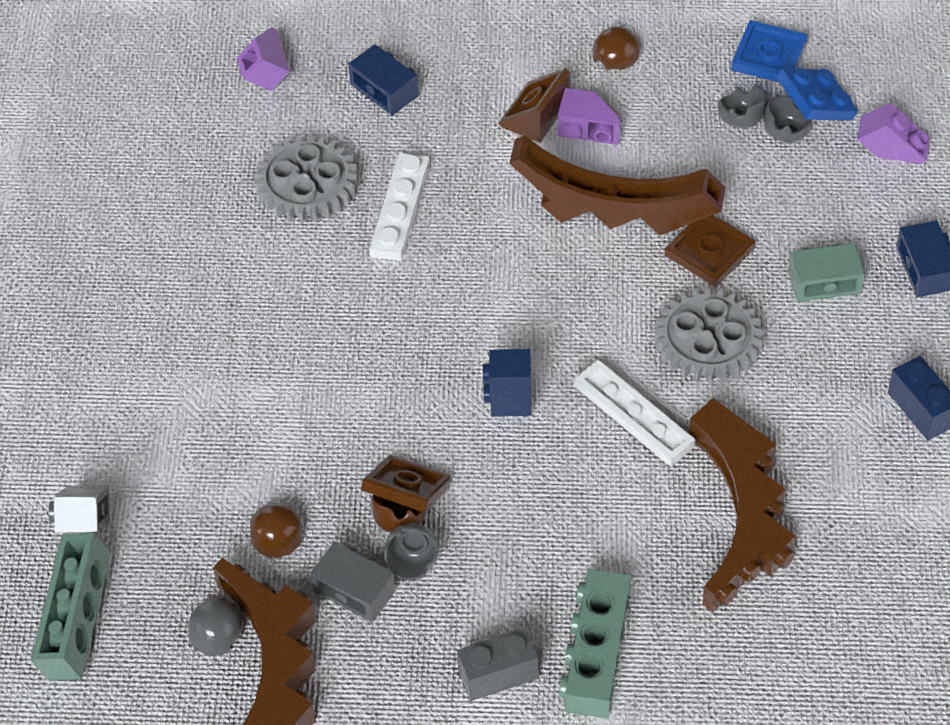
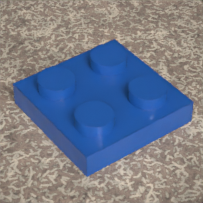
(767, 50)
(817, 94)

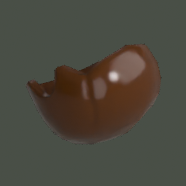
(616, 48)
(392, 514)
(275, 530)

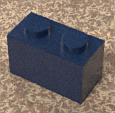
(383, 79)
(925, 257)
(508, 382)
(921, 397)

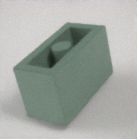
(826, 272)

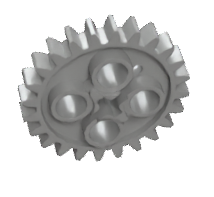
(306, 178)
(709, 326)

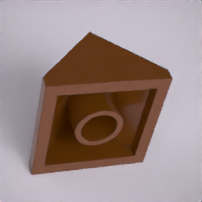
(537, 106)

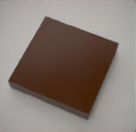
(710, 249)
(406, 483)

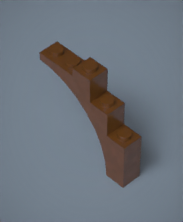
(615, 200)
(758, 501)
(286, 660)

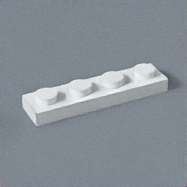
(399, 206)
(634, 413)

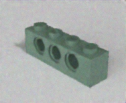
(71, 606)
(594, 694)

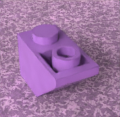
(264, 60)
(587, 117)
(893, 135)

